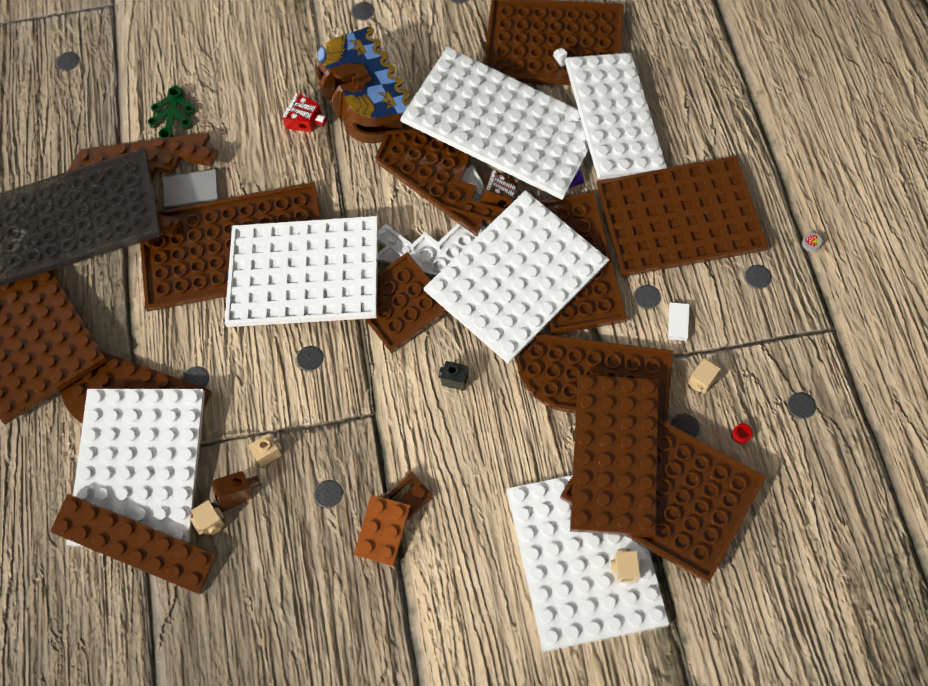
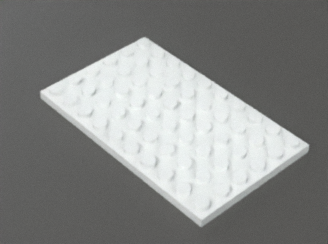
(500, 122)

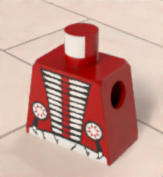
(303, 114)

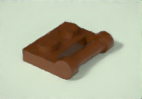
(416, 496)

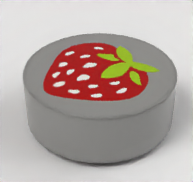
(812, 242)

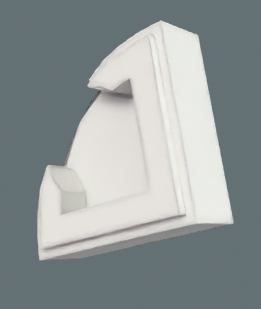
(560, 55)

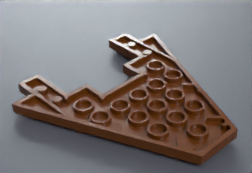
(163, 155)
(436, 175)

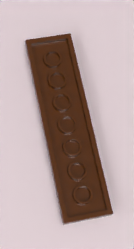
(133, 543)

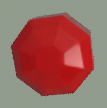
(742, 433)

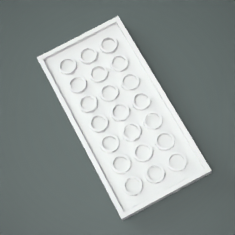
(615, 115)

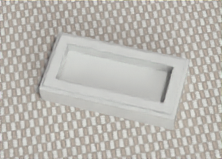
(678, 321)

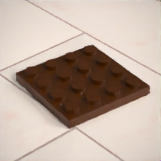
(402, 303)

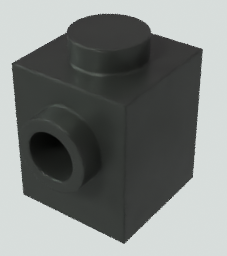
(454, 375)

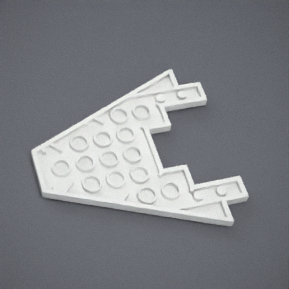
(426, 251)

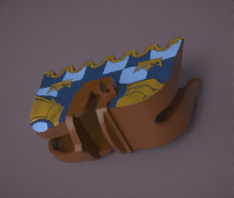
(361, 85)

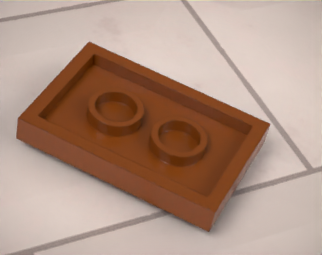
(382, 530)

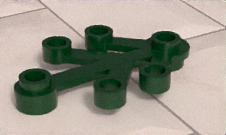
(174, 96)

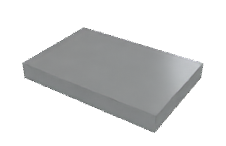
(190, 188)

